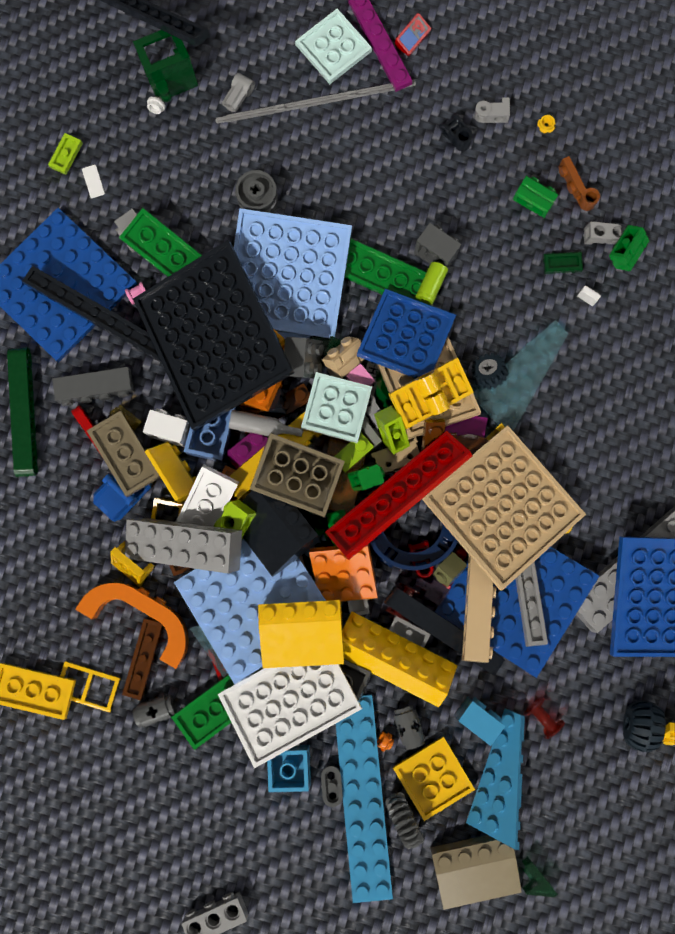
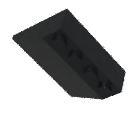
(277, 532)

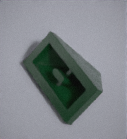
(382, 397)

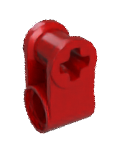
(412, 548)

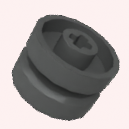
(256, 192)

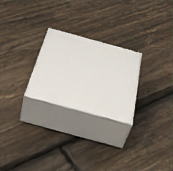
(589, 295)

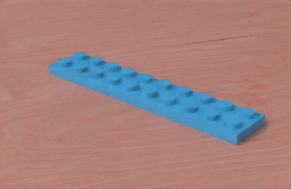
(363, 805)

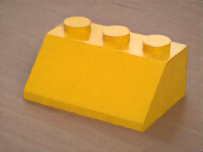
(172, 470)

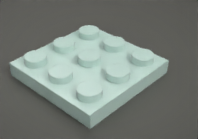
(333, 46)
(336, 407)

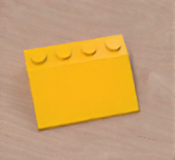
(301, 634)

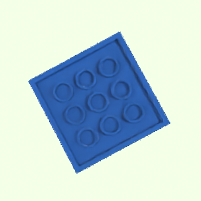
(406, 335)

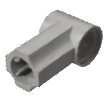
(240, 88)

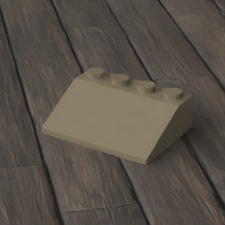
(297, 475)
(475, 871)

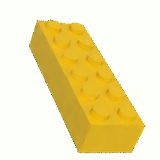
(397, 659)

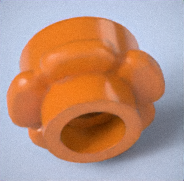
(385, 741)

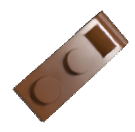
(576, 187)

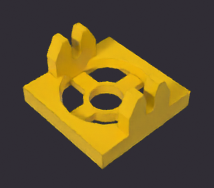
(128, 567)

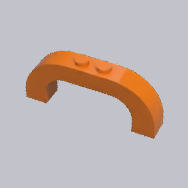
(177, 632)

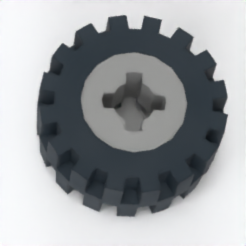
(496, 373)

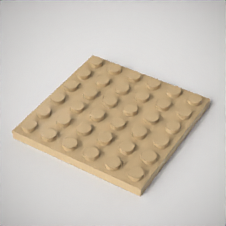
(504, 507)

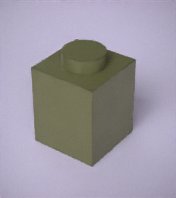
(450, 569)

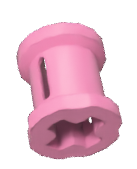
(132, 293)

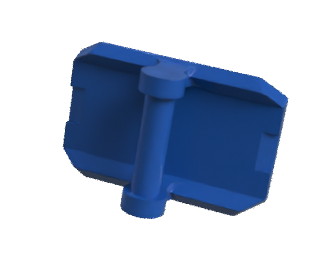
(112, 500)

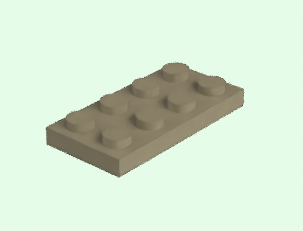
(123, 453)

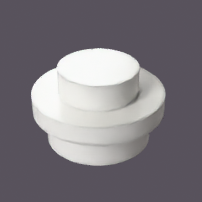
(155, 105)

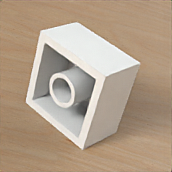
(166, 427)

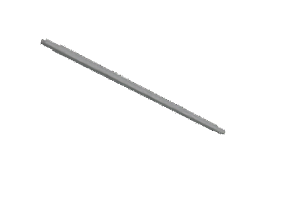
(307, 103)

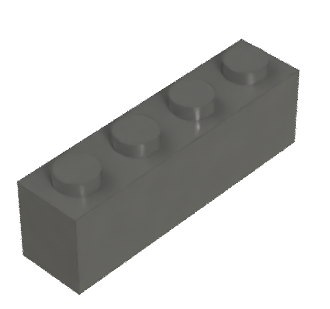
(93, 386)

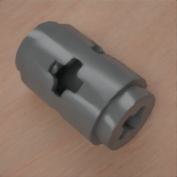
(143, 712)
(413, 735)

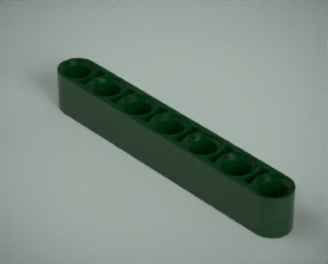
(22, 412)

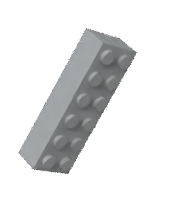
(183, 544)

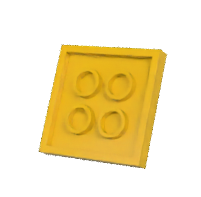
(433, 778)

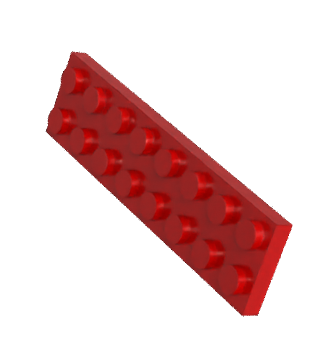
(398, 494)

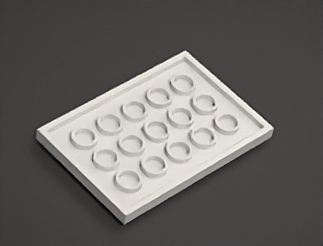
(287, 707)

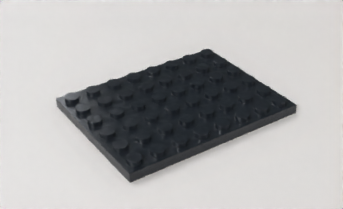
(212, 335)

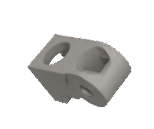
(493, 112)
(602, 233)

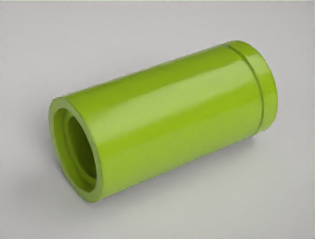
(431, 283)

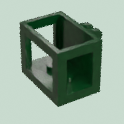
(170, 74)

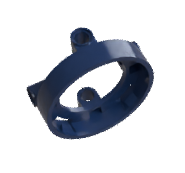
(396, 558)

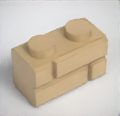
(343, 357)

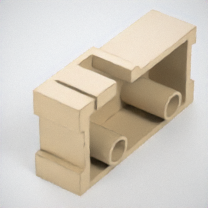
(398, 460)

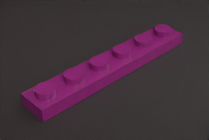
(381, 44)

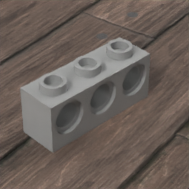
(227, 918)

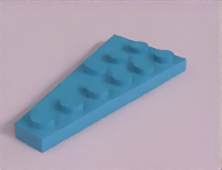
(500, 788)

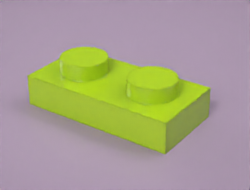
(65, 153)
(354, 452)

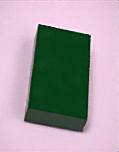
(562, 262)

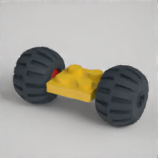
(646, 727)

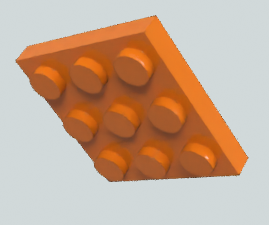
(343, 578)

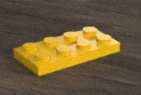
(35, 691)

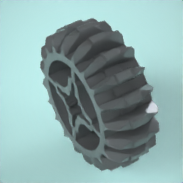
(404, 820)

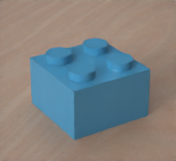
(479, 721)
(290, 770)

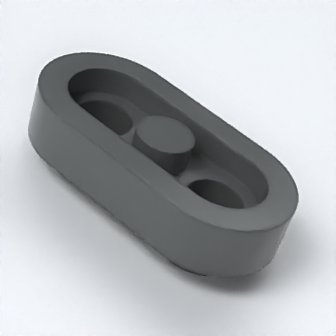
(331, 785)

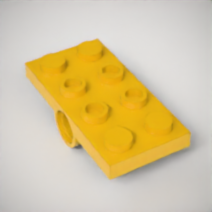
(431, 393)

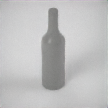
(260, 424)

